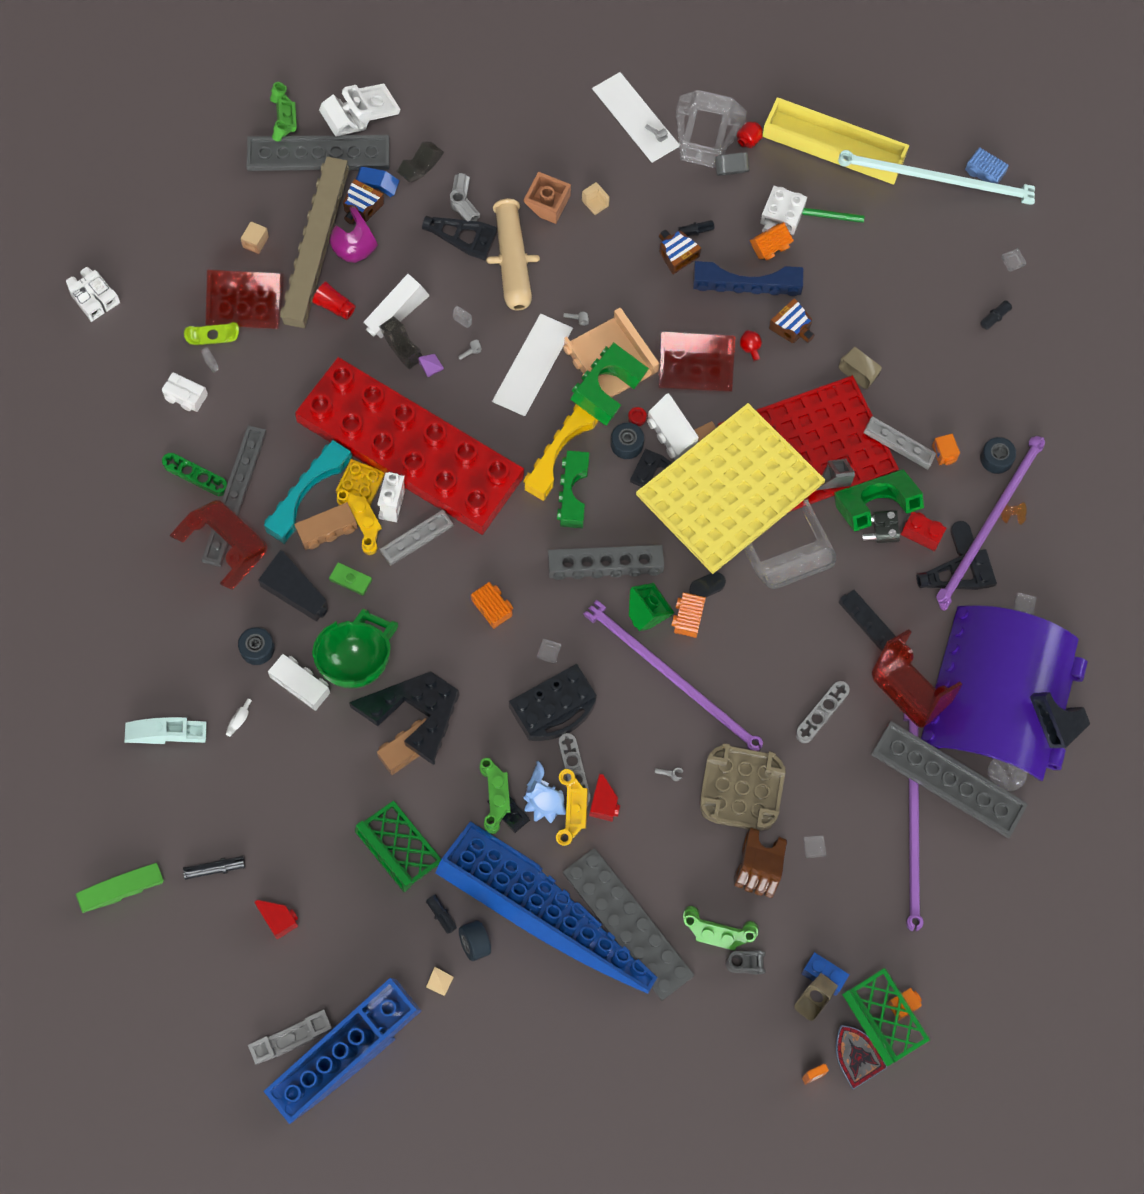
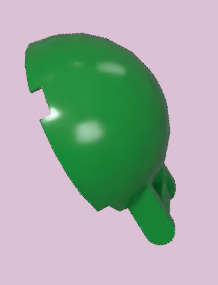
(354, 651)

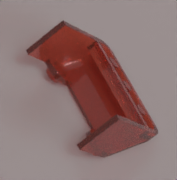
(245, 543)
(907, 685)

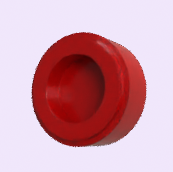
(637, 416)

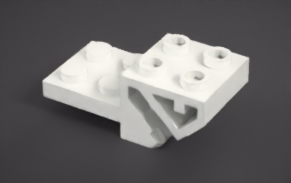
(361, 107)

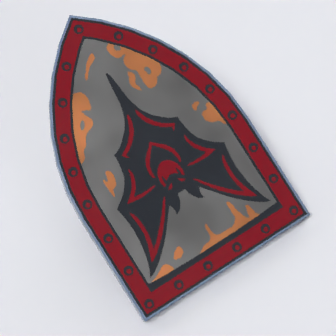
(857, 1056)

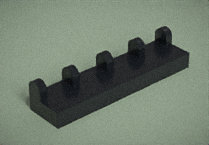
(866, 619)

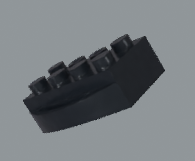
(554, 704)

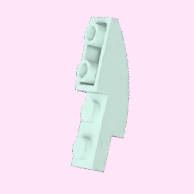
(165, 729)

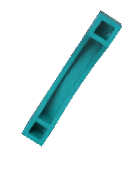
(330, 462)

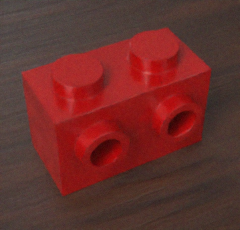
(923, 530)

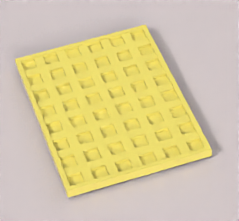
(730, 488)

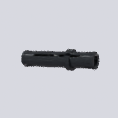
(223, 865)

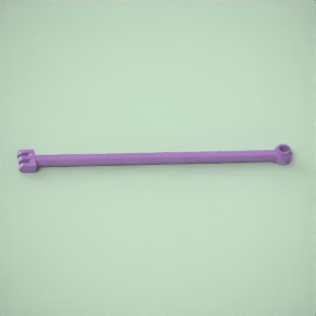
(944, 595)
(671, 675)
(913, 845)

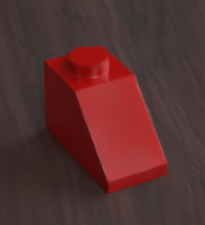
(604, 801)
(277, 917)

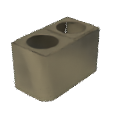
(860, 366)
(810, 1008)

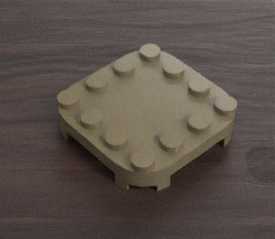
(742, 788)

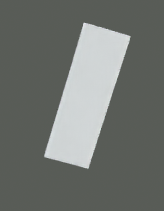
(634, 116)
(532, 365)

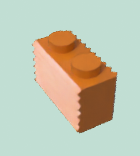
(771, 240)
(492, 605)
(689, 614)

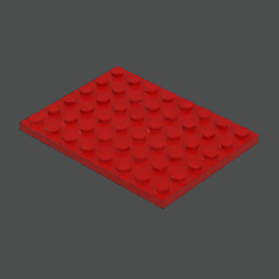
(830, 426)

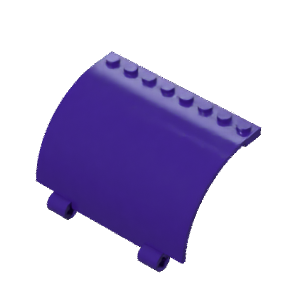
(1001, 663)

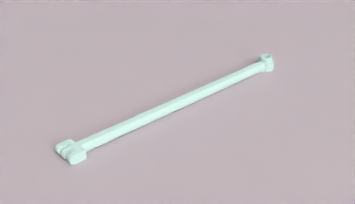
(1026, 193)

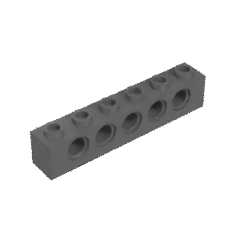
(614, 555)

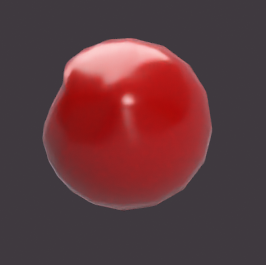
(750, 343)

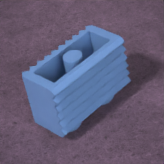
(986, 167)

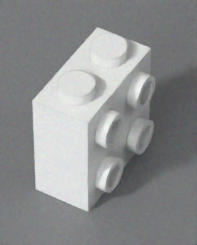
(784, 207)

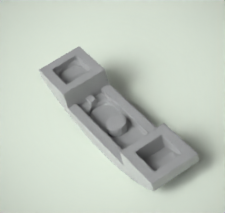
(290, 1038)

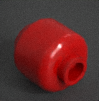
(749, 134)

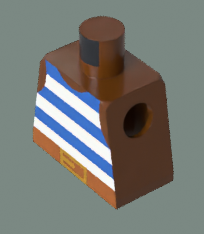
(364, 199)
(678, 250)
(792, 323)

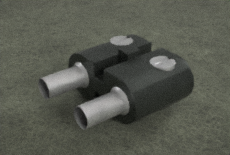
(886, 527)

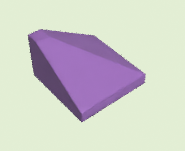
(430, 364)

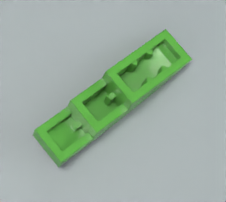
(119, 887)

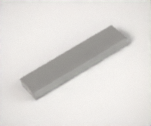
(899, 442)
(416, 537)

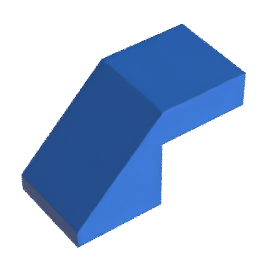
(378, 179)

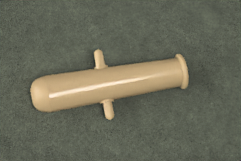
(512, 255)

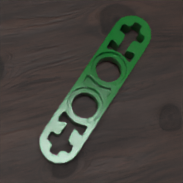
(194, 475)

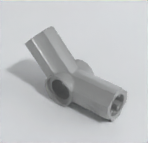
(459, 192)

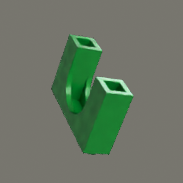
(613, 362)
(895, 486)

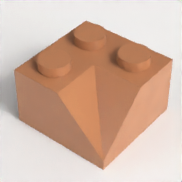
(548, 197)

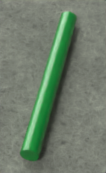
(833, 215)

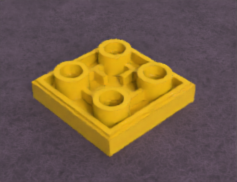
(361, 480)

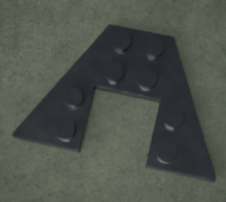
(425, 693)

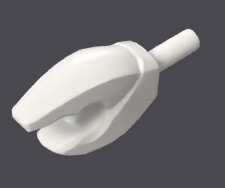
(238, 718)

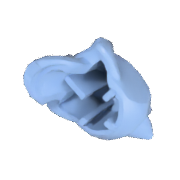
(542, 798)

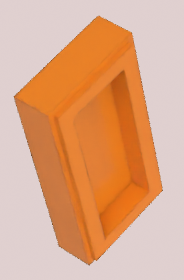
(815, 1073)

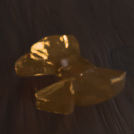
(1020, 511)

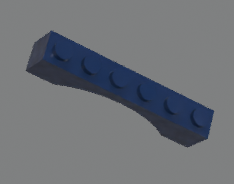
(712, 277)

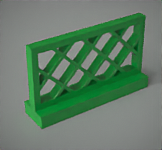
(385, 857)
(874, 1030)

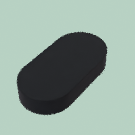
(962, 537)
(708, 585)

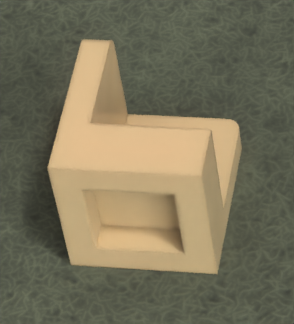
(595, 198)
(254, 237)

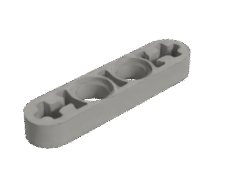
(820, 710)
(578, 768)

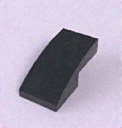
(516, 818)

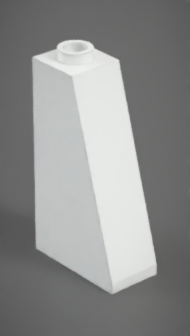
(398, 303)

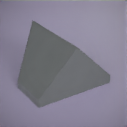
(837, 474)

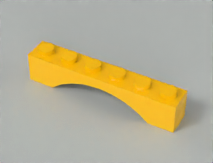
(541, 479)

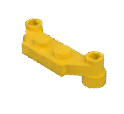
(364, 517)
(575, 808)

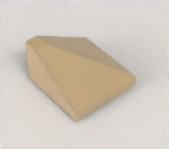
(439, 981)

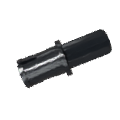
(696, 228)
(996, 315)
(441, 914)

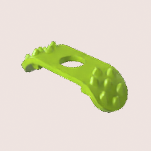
(199, 335)

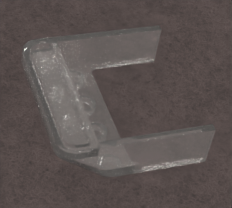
(798, 562)

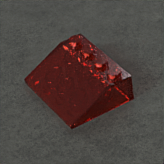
(244, 298)
(696, 361)

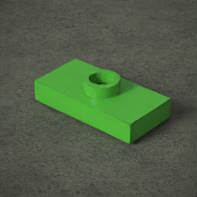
(350, 579)

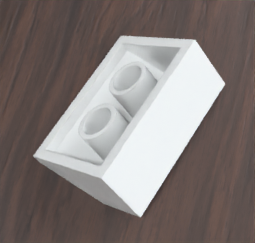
(672, 427)

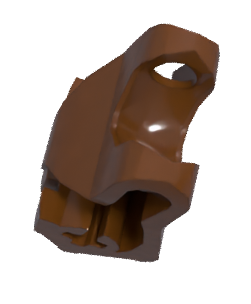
(760, 865)

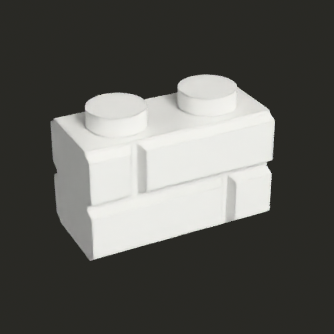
(184, 392)

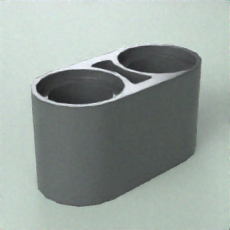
(732, 164)

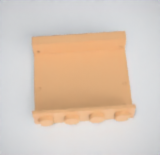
(590, 345)

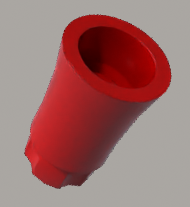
(333, 301)

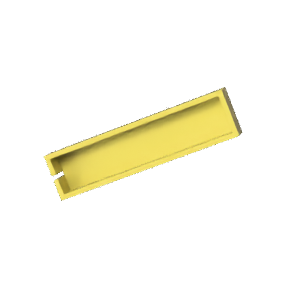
(828, 137)

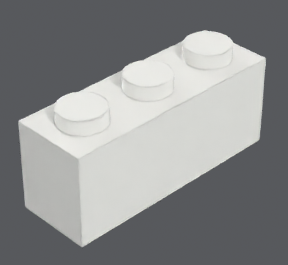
(299, 681)

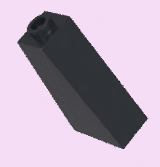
(290, 585)

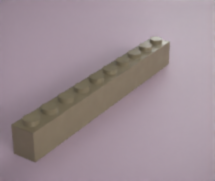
(315, 242)

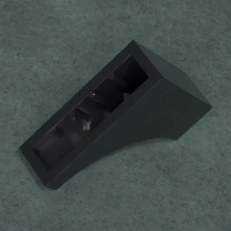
(1059, 725)

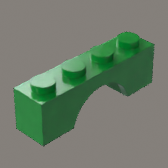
(572, 510)

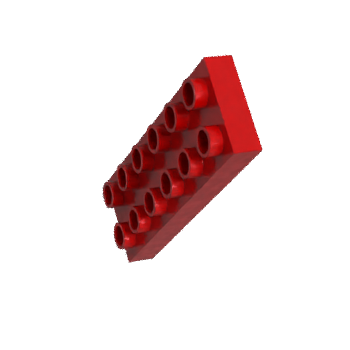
(412, 442)

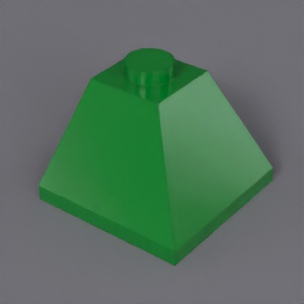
(648, 606)

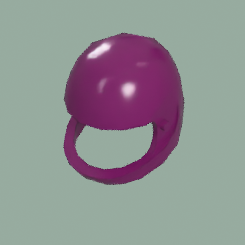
(353, 245)

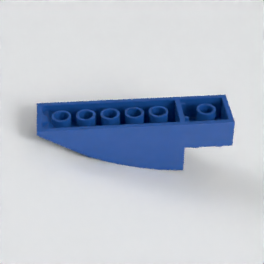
(343, 1050)

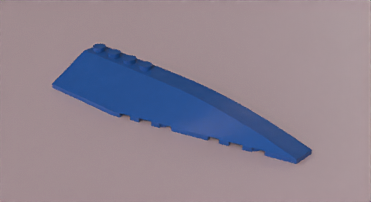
(533, 901)

